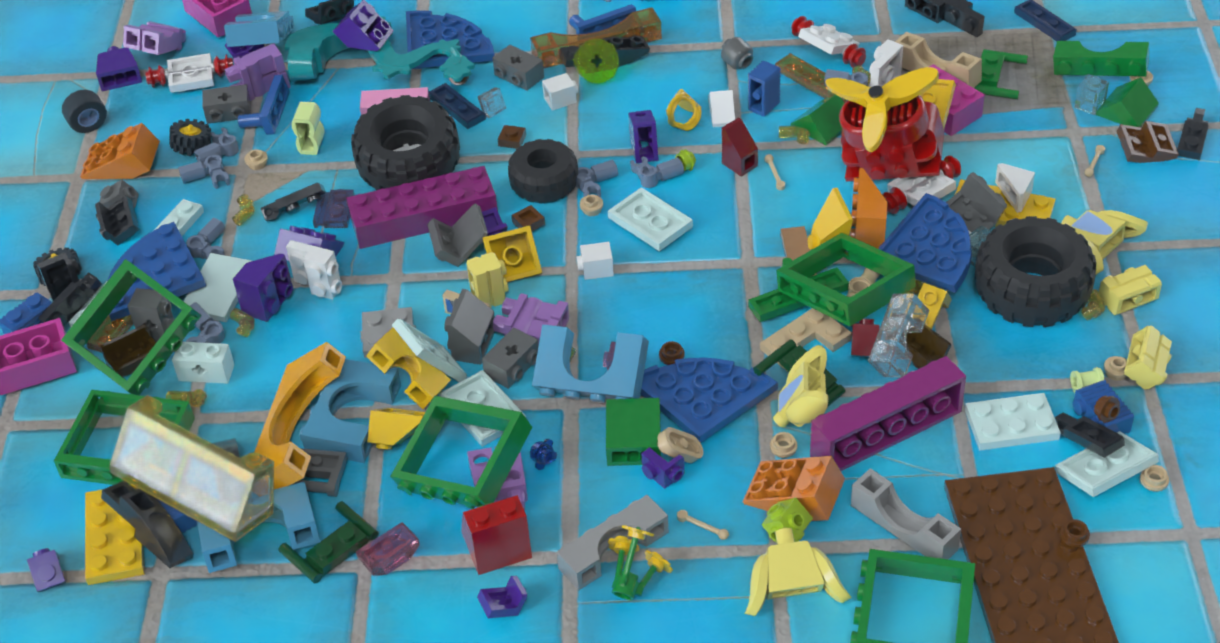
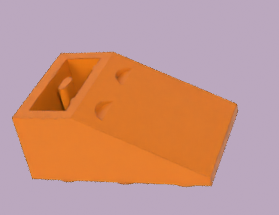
(122, 155)
(868, 211)
(810, 480)

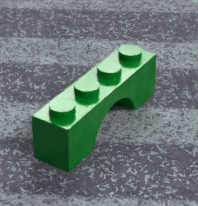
(1127, 60)

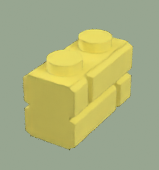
(487, 278)
(1129, 289)
(1148, 358)

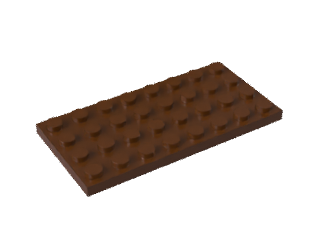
(1024, 573)

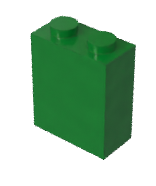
(631, 429)

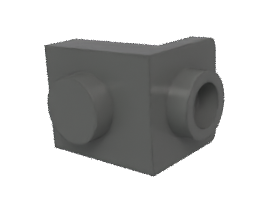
(115, 192)

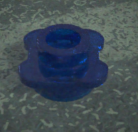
(543, 453)

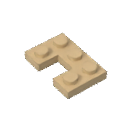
(807, 328)

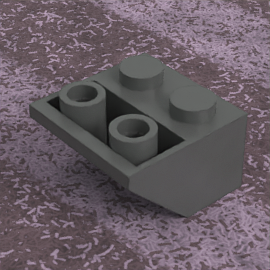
(469, 328)

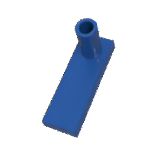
(602, 21)
(271, 110)

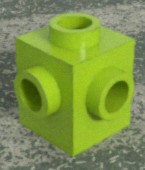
(787, 514)

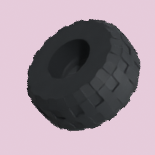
(543, 171)

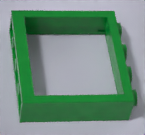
(795, 281)
(103, 305)
(515, 433)
(97, 470)
(917, 567)

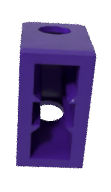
(117, 69)
(643, 129)

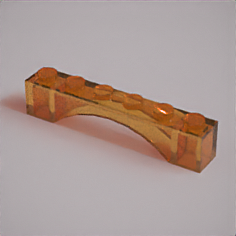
(638, 23)

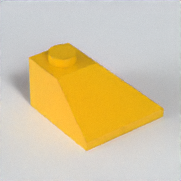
(831, 220)
(516, 251)
(392, 426)

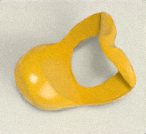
(687, 103)

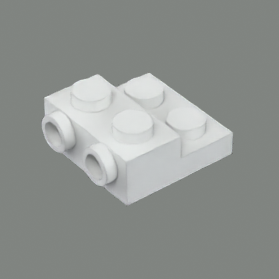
(887, 63)
(315, 268)

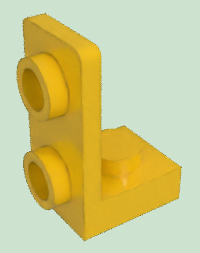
(934, 300)

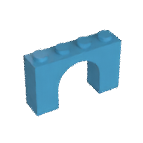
(258, 28)
(621, 381)
(355, 382)
(290, 509)

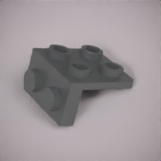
(977, 203)
(459, 241)

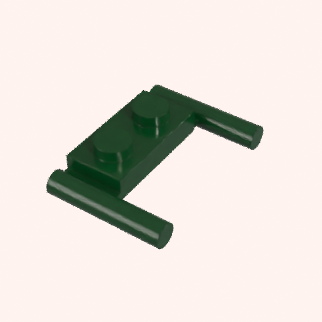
(787, 356)
(333, 548)

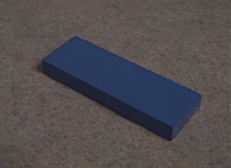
(1045, 21)
(457, 105)

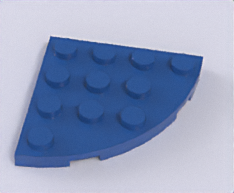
(427, 28)
(934, 242)
(163, 258)
(705, 392)

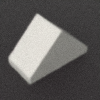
(721, 107)
(1015, 184)

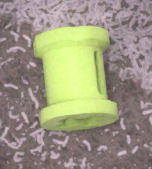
(1084, 379)

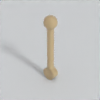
(1099, 150)
(780, 185)
(682, 516)

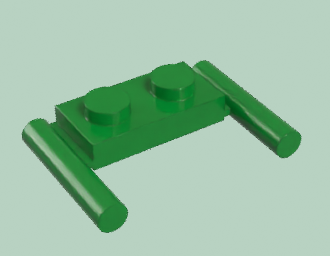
(991, 70)

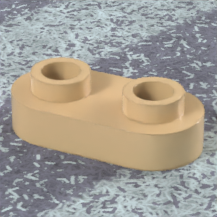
(678, 442)

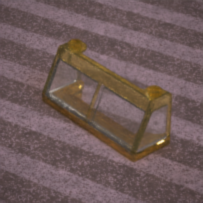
(191, 473)

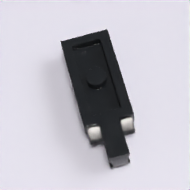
(1193, 136)
(291, 202)
(71, 300)
(1090, 434)

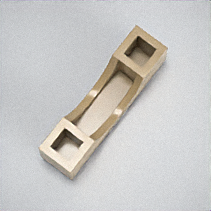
(918, 55)

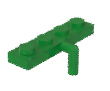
(776, 303)

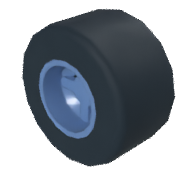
(84, 111)

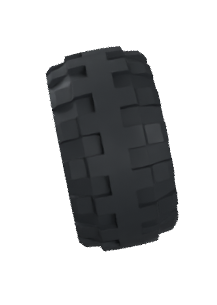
(399, 123)
(1041, 249)

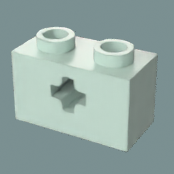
(203, 362)

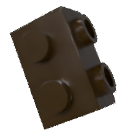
(926, 346)
(128, 350)

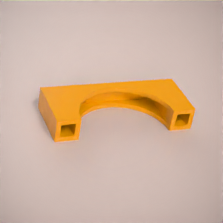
(298, 387)

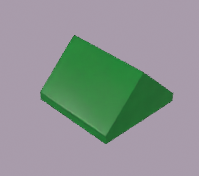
(1129, 104)
(822, 120)

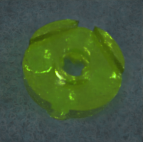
(605, 51)

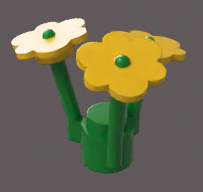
(625, 582)

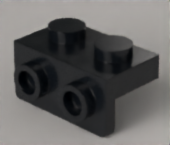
(329, 11)
(118, 220)
(58, 274)

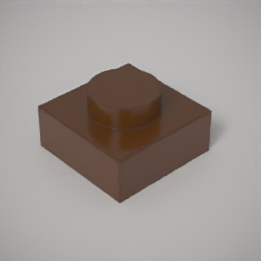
(511, 136)
(528, 217)

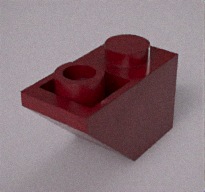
(738, 148)
(864, 337)

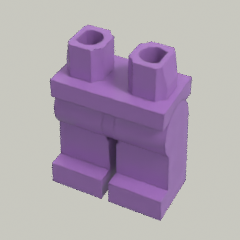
(153, 38)
(258, 70)
(529, 315)
(514, 482)

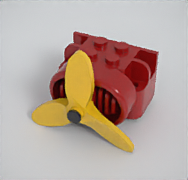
(890, 127)

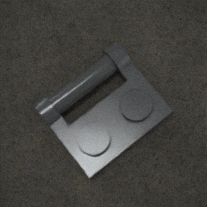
(325, 465)

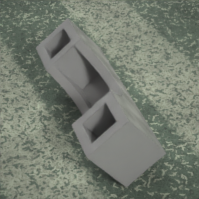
(879, 501)
(582, 557)

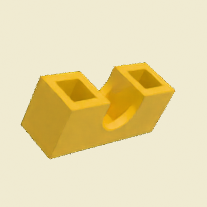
(425, 379)

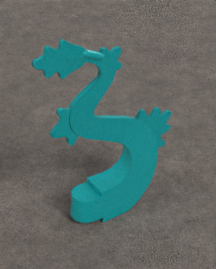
(314, 46)

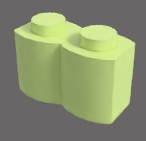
(308, 128)

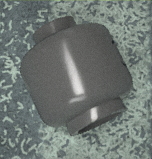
(737, 53)

